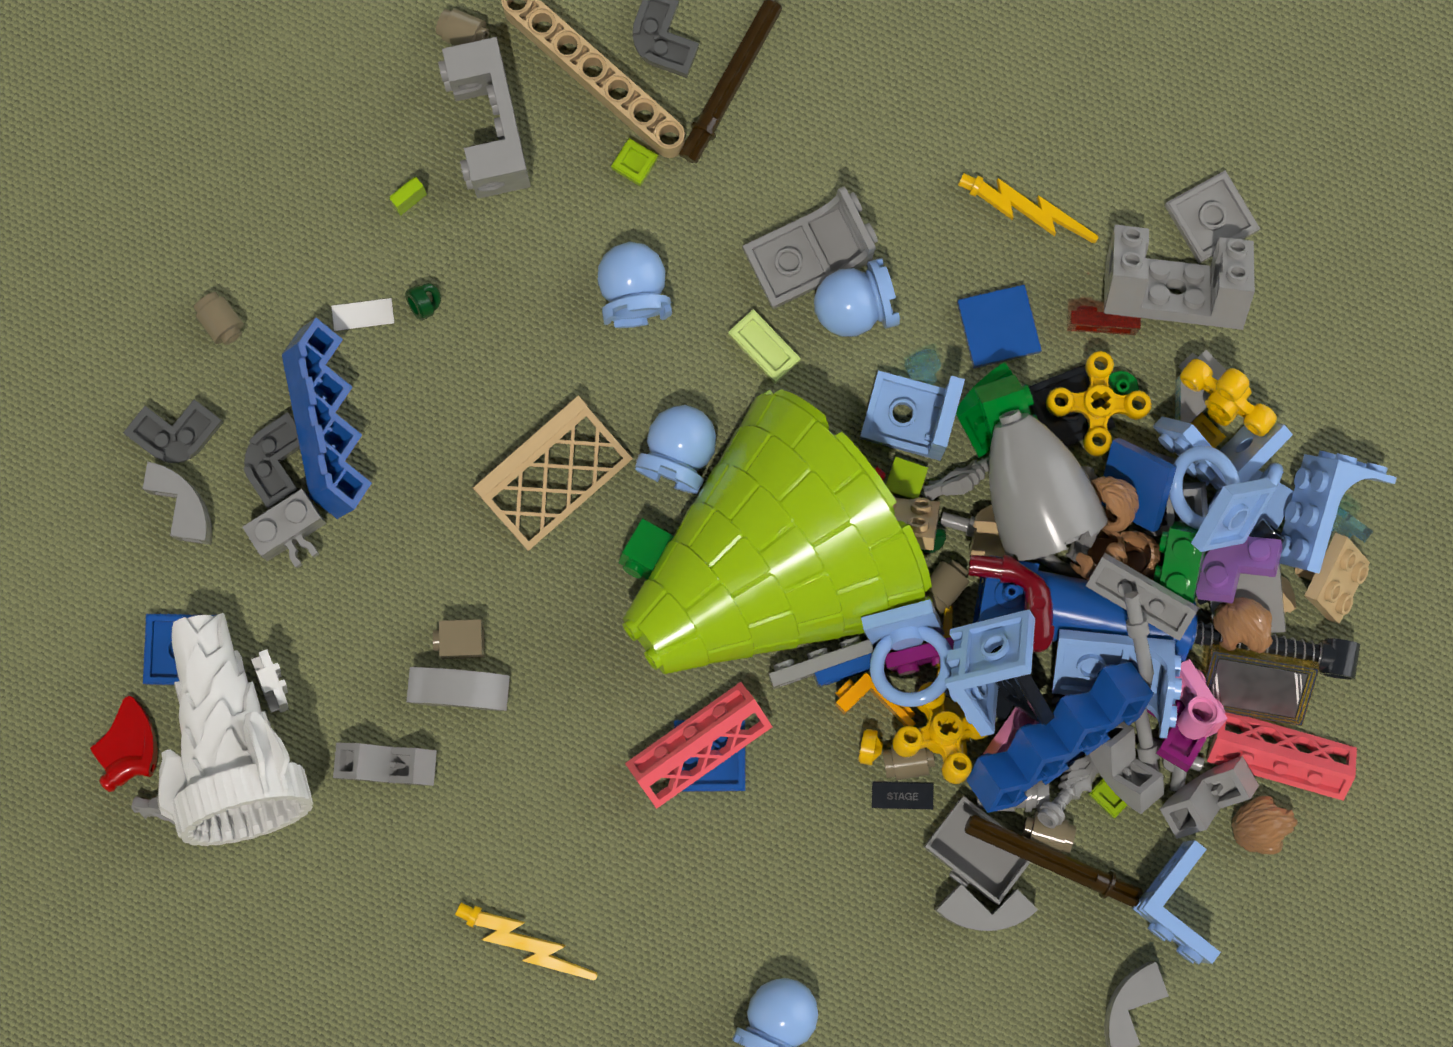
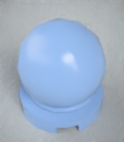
(632, 282)
(854, 300)
(679, 445)
(779, 1015)

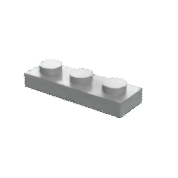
(1158, 604)
(789, 672)

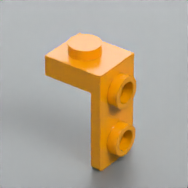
(852, 692)

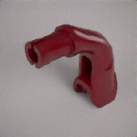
(1035, 589)

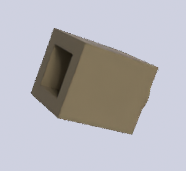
(460, 639)

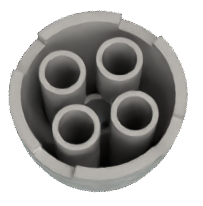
(1038, 490)

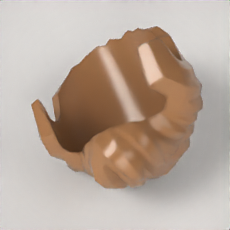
(1120, 501)
(1112, 546)
(1142, 552)
(1244, 623)
(1262, 825)

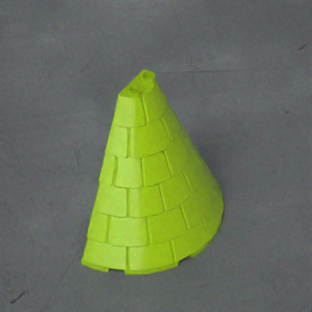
(777, 547)

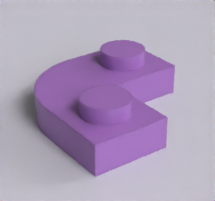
(1223, 567)

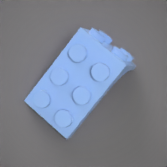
(1315, 503)
(1084, 654)

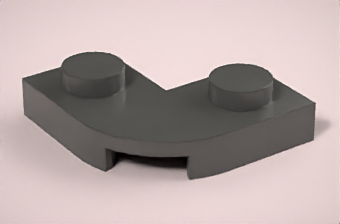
(655, 42)
(178, 441)
(264, 457)

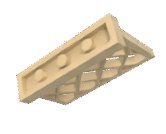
(535, 447)

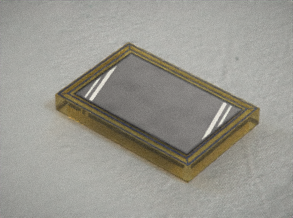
(1261, 684)

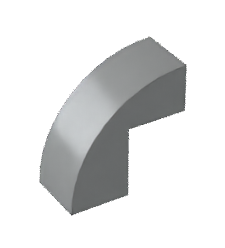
(191, 515)
(458, 688)
(384, 764)
(1127, 776)
(1199, 801)
(966, 911)
(1136, 989)

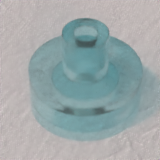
(923, 366)

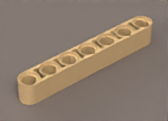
(602, 85)

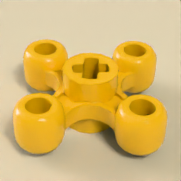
(1098, 389)
(1228, 397)
(937, 742)

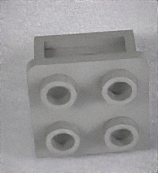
(811, 248)

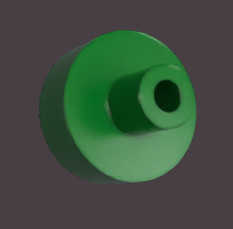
(1122, 379)

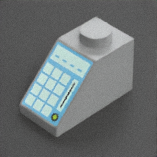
(1188, 402)

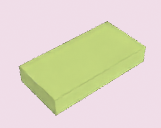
(764, 346)

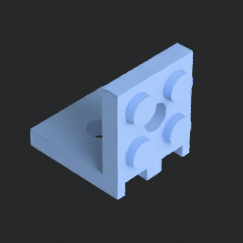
(931, 409)
(1244, 449)
(977, 669)
(1164, 923)

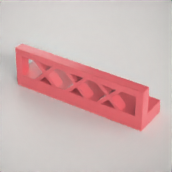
(695, 739)
(1282, 760)

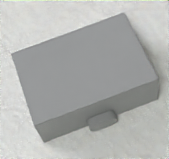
(971, 859)

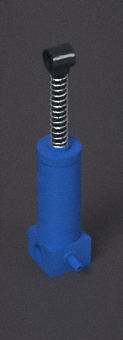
(1087, 611)

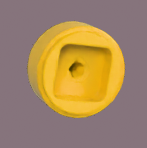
(870, 747)

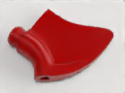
(127, 747)

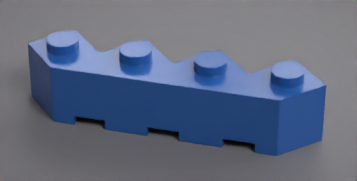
(321, 433)
(1078, 726)

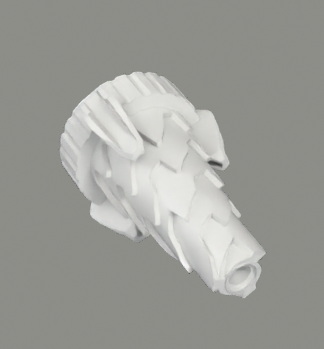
(232, 764)

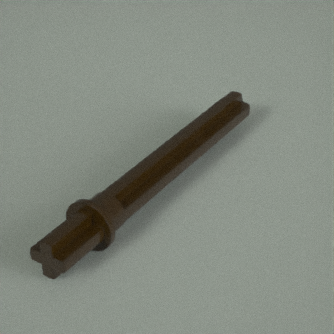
(706, 125)
(1104, 883)

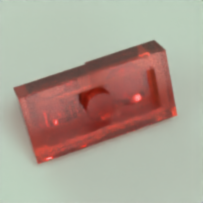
(1089, 320)

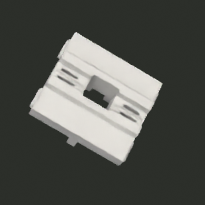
(268, 678)

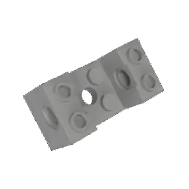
(478, 71)
(1210, 294)

